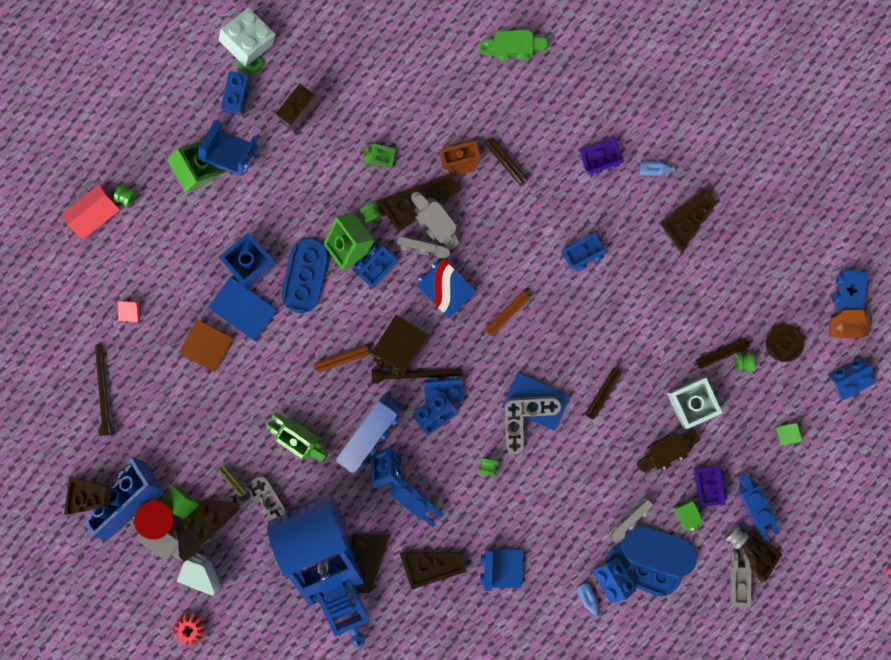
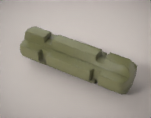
(233, 480)

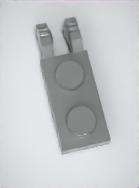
(425, 248)
(630, 519)
(740, 581)

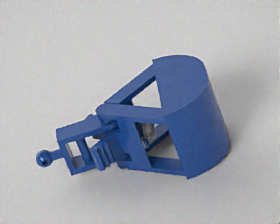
(313, 536)

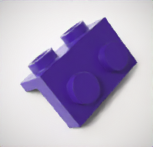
(601, 156)
(710, 486)

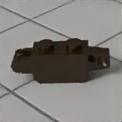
(668, 449)

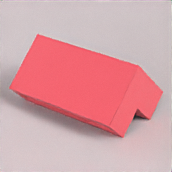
(90, 212)

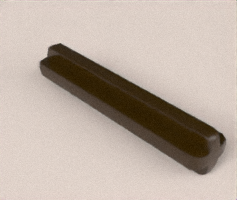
(506, 161)
(722, 353)
(603, 393)

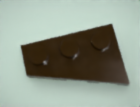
(686, 219)
(86, 496)
(368, 553)

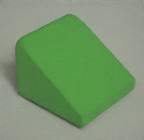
(252, 68)
(788, 434)

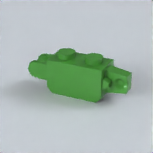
(512, 45)
(297, 438)

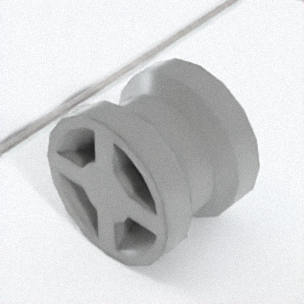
(736, 537)

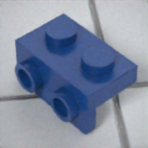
(583, 252)
(852, 378)
(614, 580)

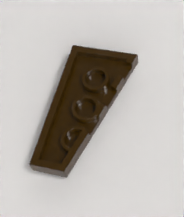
(401, 208)

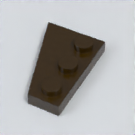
(430, 567)

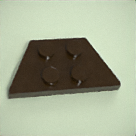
(202, 525)

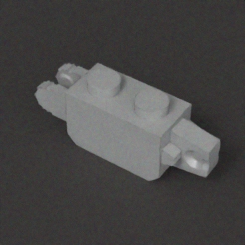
(436, 219)
(162, 547)

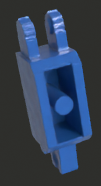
(414, 501)
(756, 506)

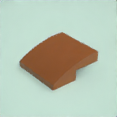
(205, 345)

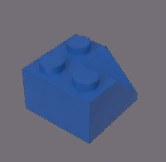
(247, 261)

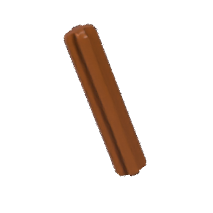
(507, 313)
(342, 358)

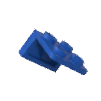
(501, 568)

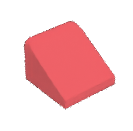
(128, 311)

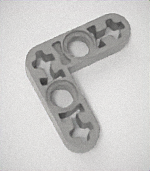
(522, 411)
(261, 495)

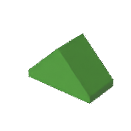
(180, 502)

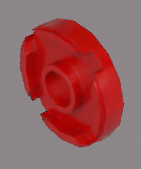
(153, 520)

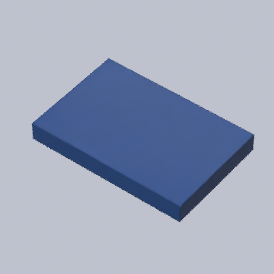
(242, 308)
(527, 387)

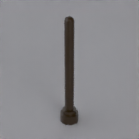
(378, 375)
(105, 427)

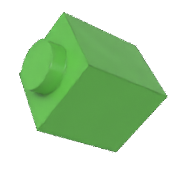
(688, 515)

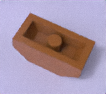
(460, 158)
(850, 324)

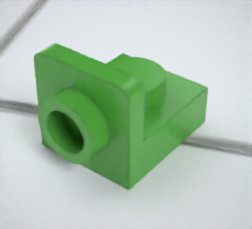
(379, 155)

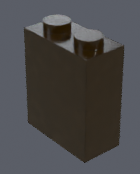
(297, 108)
(399, 346)

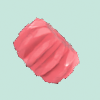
(188, 637)

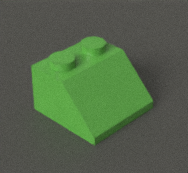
(190, 170)
(348, 240)

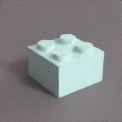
(247, 37)
(694, 403)

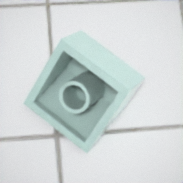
(199, 574)

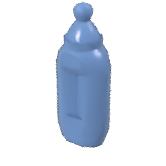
(654, 168)
(588, 598)

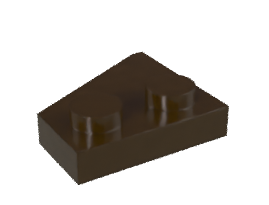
(761, 555)

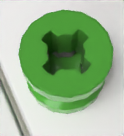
(124, 195)
(371, 213)
(744, 362)
(488, 466)

